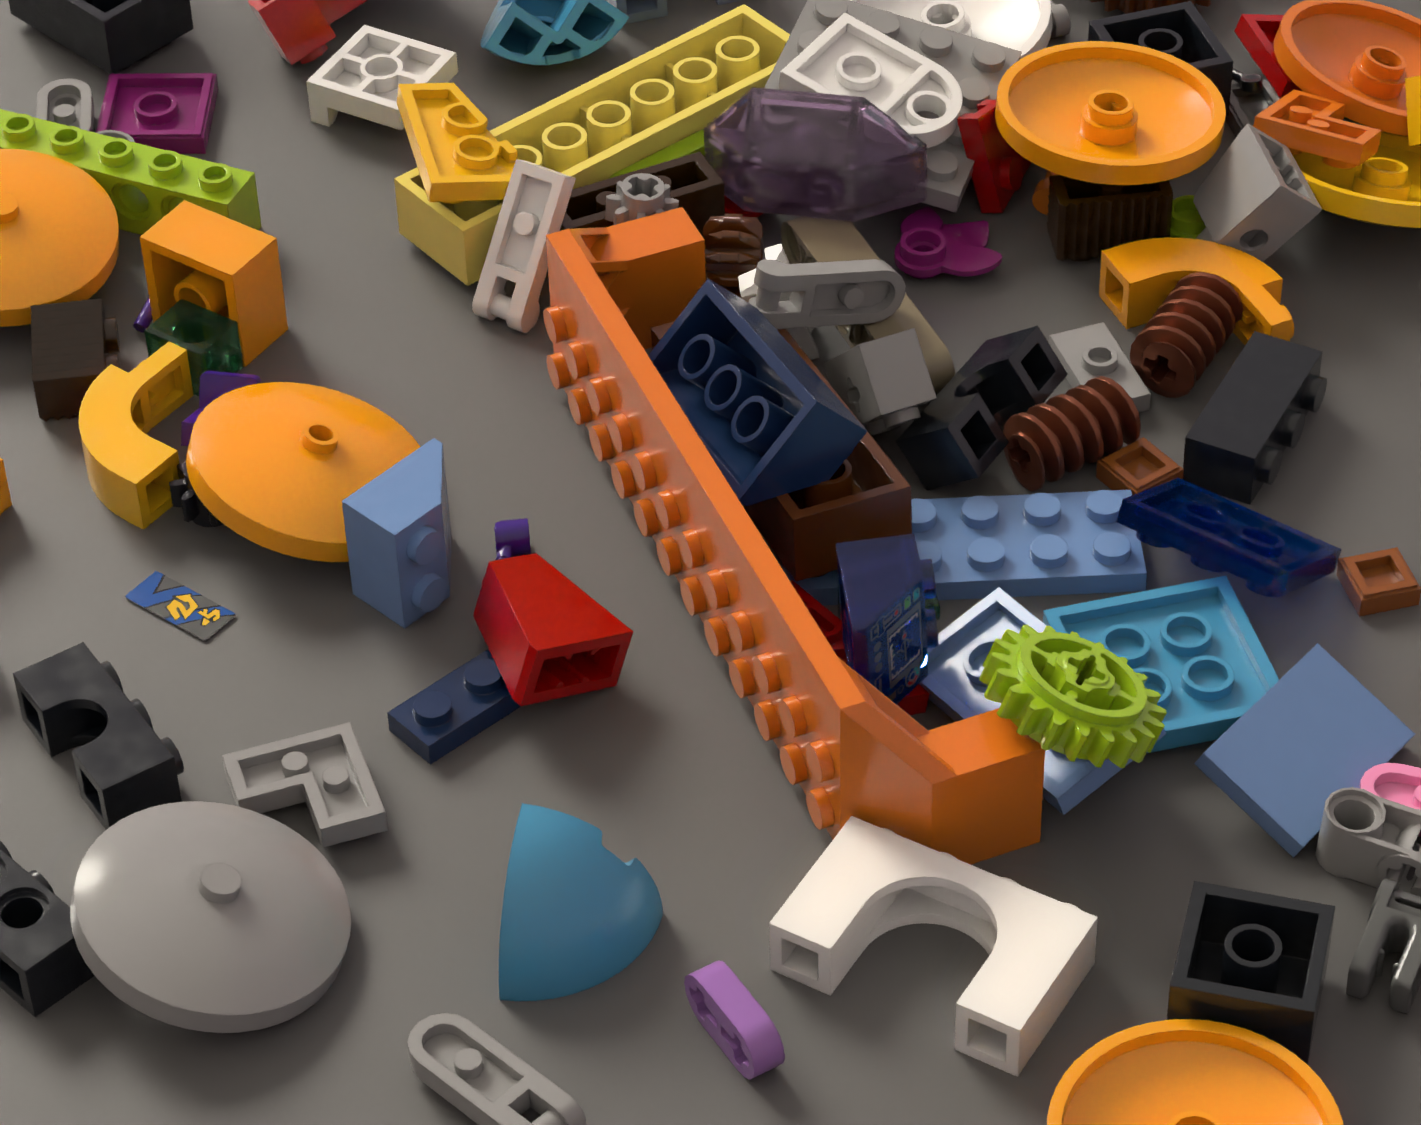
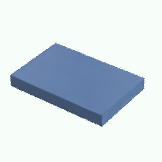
(1302, 744)

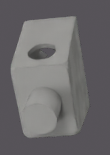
(1255, 196)

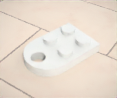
(868, 64)

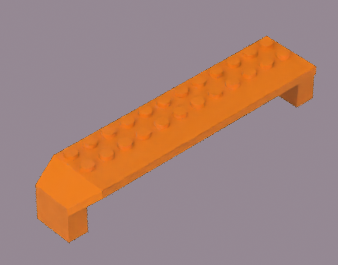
(849, 746)

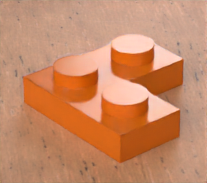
(1318, 127)

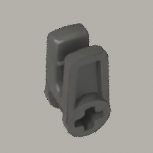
(1391, 928)

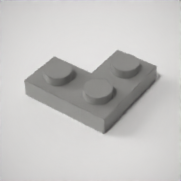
(312, 768)

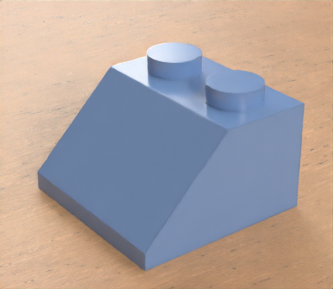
(402, 537)

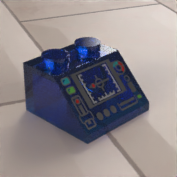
(885, 612)

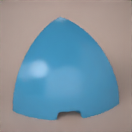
(550, 29)
(569, 909)

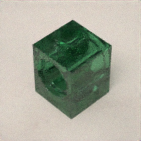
(207, 336)

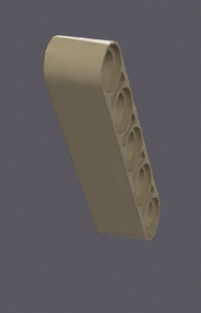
(839, 240)

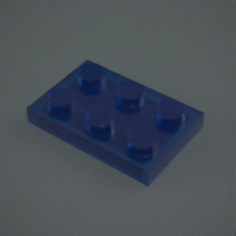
(1228, 537)

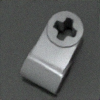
(1370, 839)

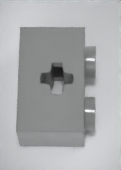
(883, 381)

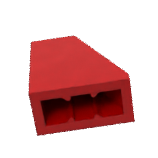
(547, 631)

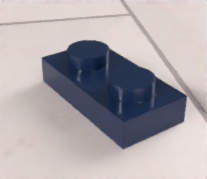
(453, 709)

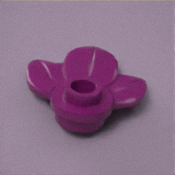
(934, 247)

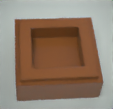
(1137, 468)
(1378, 581)

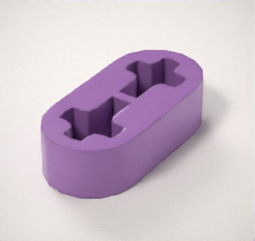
(734, 1019)

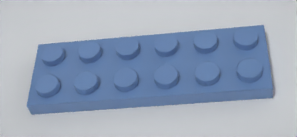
(1019, 544)

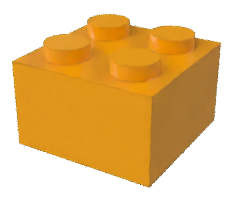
(217, 267)

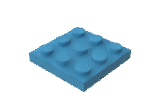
(1189, 645)

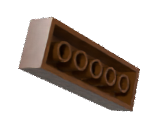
(857, 503)

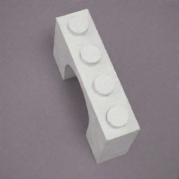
(883, 881)

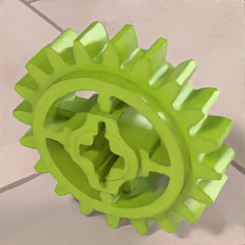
(1072, 696)

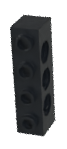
(36, 940)

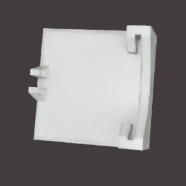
(366, 76)

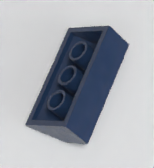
(753, 398)

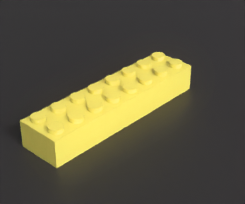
(604, 127)

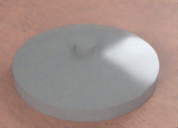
(210, 917)

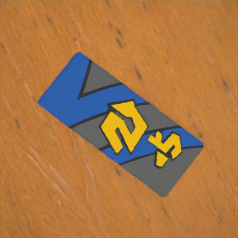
(180, 605)

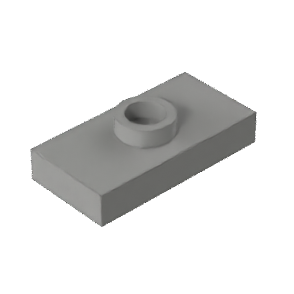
(1095, 353)

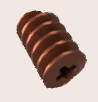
(1186, 333)
(1070, 431)

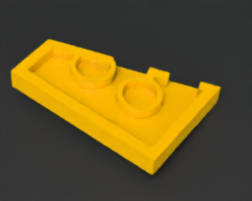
(453, 145)

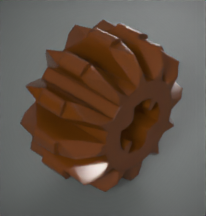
(732, 248)

